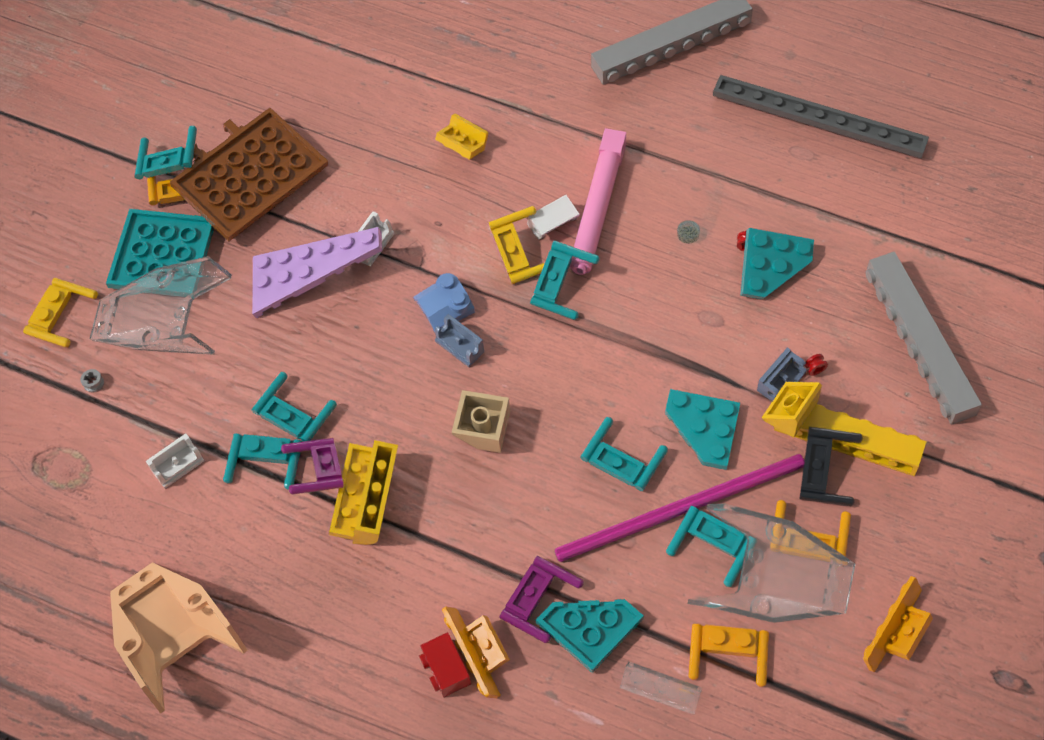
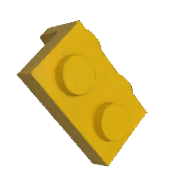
(463, 137)

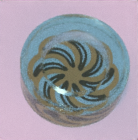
(688, 231)

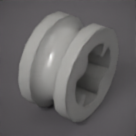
(96, 385)

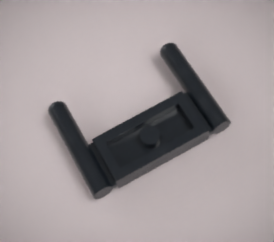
(817, 465)

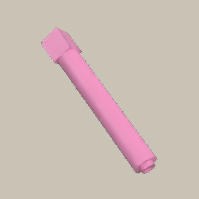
(593, 217)

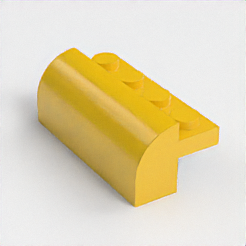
(365, 492)

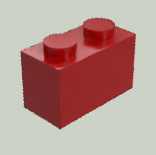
(445, 664)

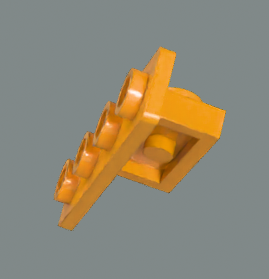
(901, 628)
(480, 647)

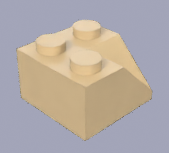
(482, 420)

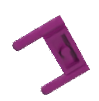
(325, 465)
(530, 592)

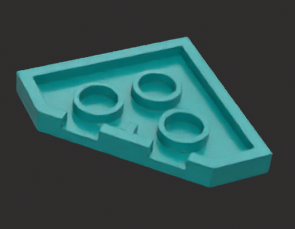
(772, 260)
(705, 425)
(590, 627)

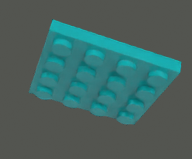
(157, 241)

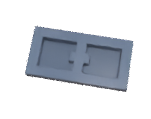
(459, 341)
(785, 369)

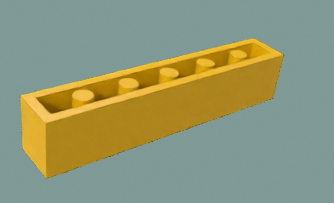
(879, 444)

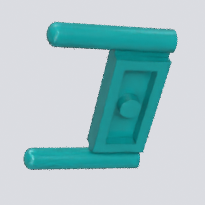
(167, 160)
(553, 276)
(288, 417)
(263, 450)
(618, 463)
(715, 534)

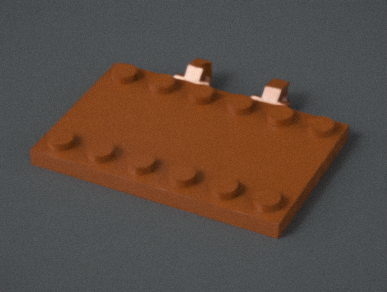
(248, 173)

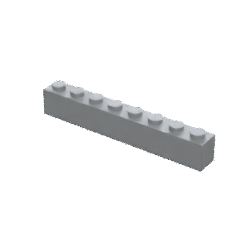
(670, 39)
(923, 338)

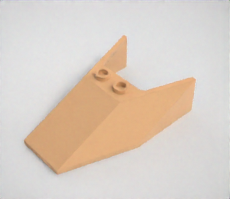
(159, 621)

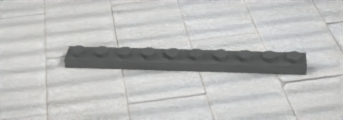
(821, 116)

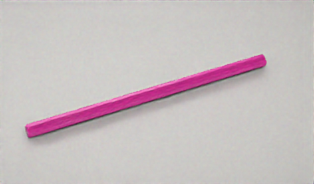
(678, 507)

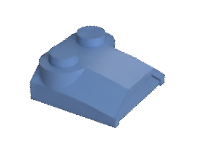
(444, 298)

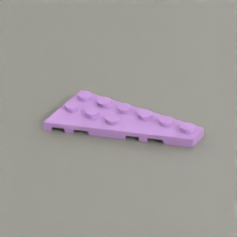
(305, 266)

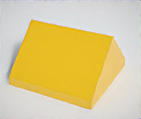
(792, 406)

